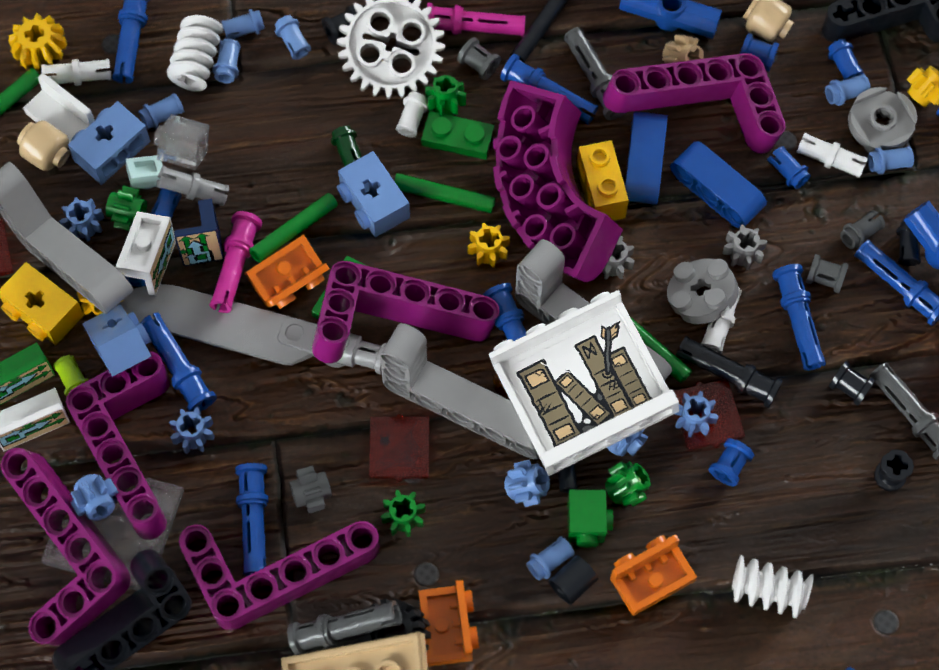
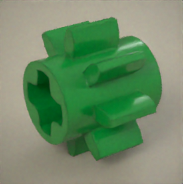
(445, 95)
(123, 207)
(627, 483)
(399, 504)

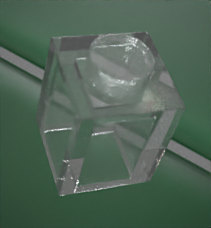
(182, 141)

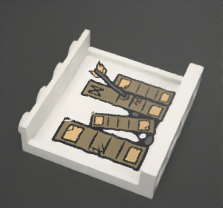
(582, 382)

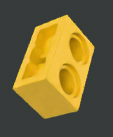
(602, 179)

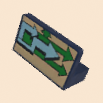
(202, 242)

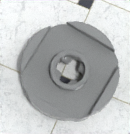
(872, 134)
(696, 274)

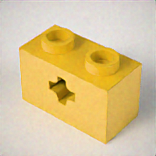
(30, 288)

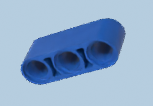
(645, 157)
(718, 184)

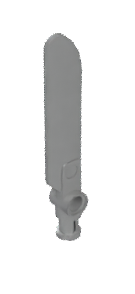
(243, 329)

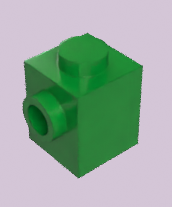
(588, 517)

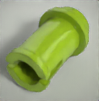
(69, 373)

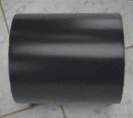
(573, 580)

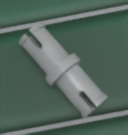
(192, 185)

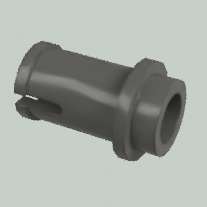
(855, 234)

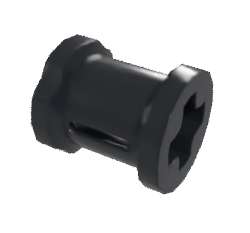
(851, 383)
(902, 465)

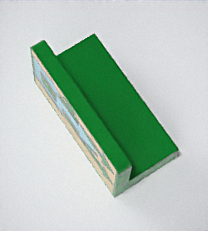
(23, 372)

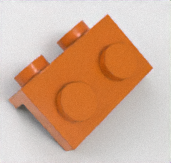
(286, 272)
(652, 574)
(449, 624)

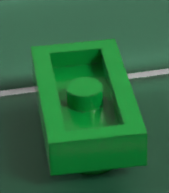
(457, 135)

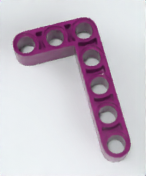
(703, 80)
(398, 299)
(99, 417)
(70, 543)
(275, 574)

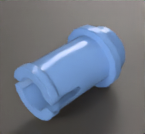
(243, 25)
(289, 31)
(225, 68)
(839, 92)
(160, 111)
(890, 159)
(550, 558)

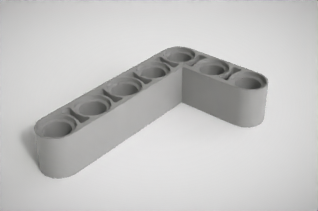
(56, 245)
(545, 296)
(449, 395)

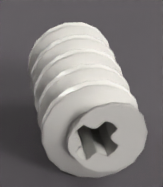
(194, 51)
(771, 587)

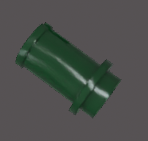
(346, 144)

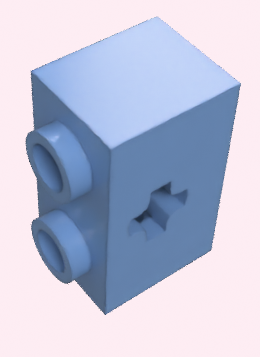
(108, 142)
(373, 194)
(118, 339)

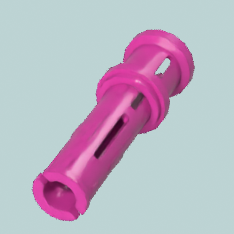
(452, 21)
(237, 251)

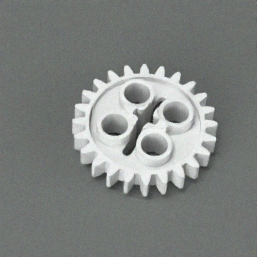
(380, 73)

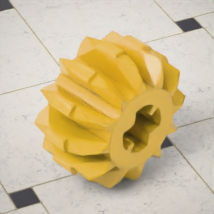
(37, 41)

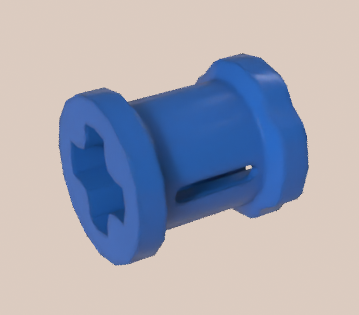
(763, 50)
(731, 462)

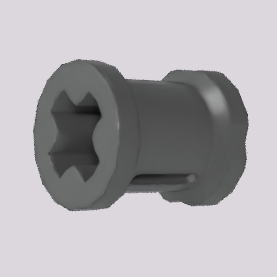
(479, 58)
(827, 273)

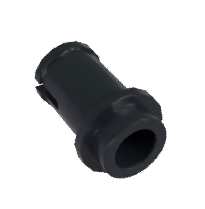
(908, 246)

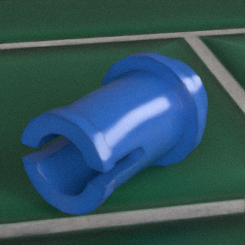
(842, 54)
(789, 168)

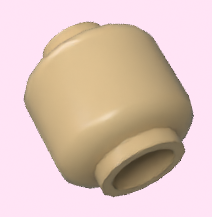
(768, 19)
(43, 145)

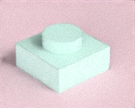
(143, 171)

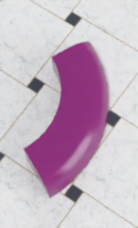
(539, 181)

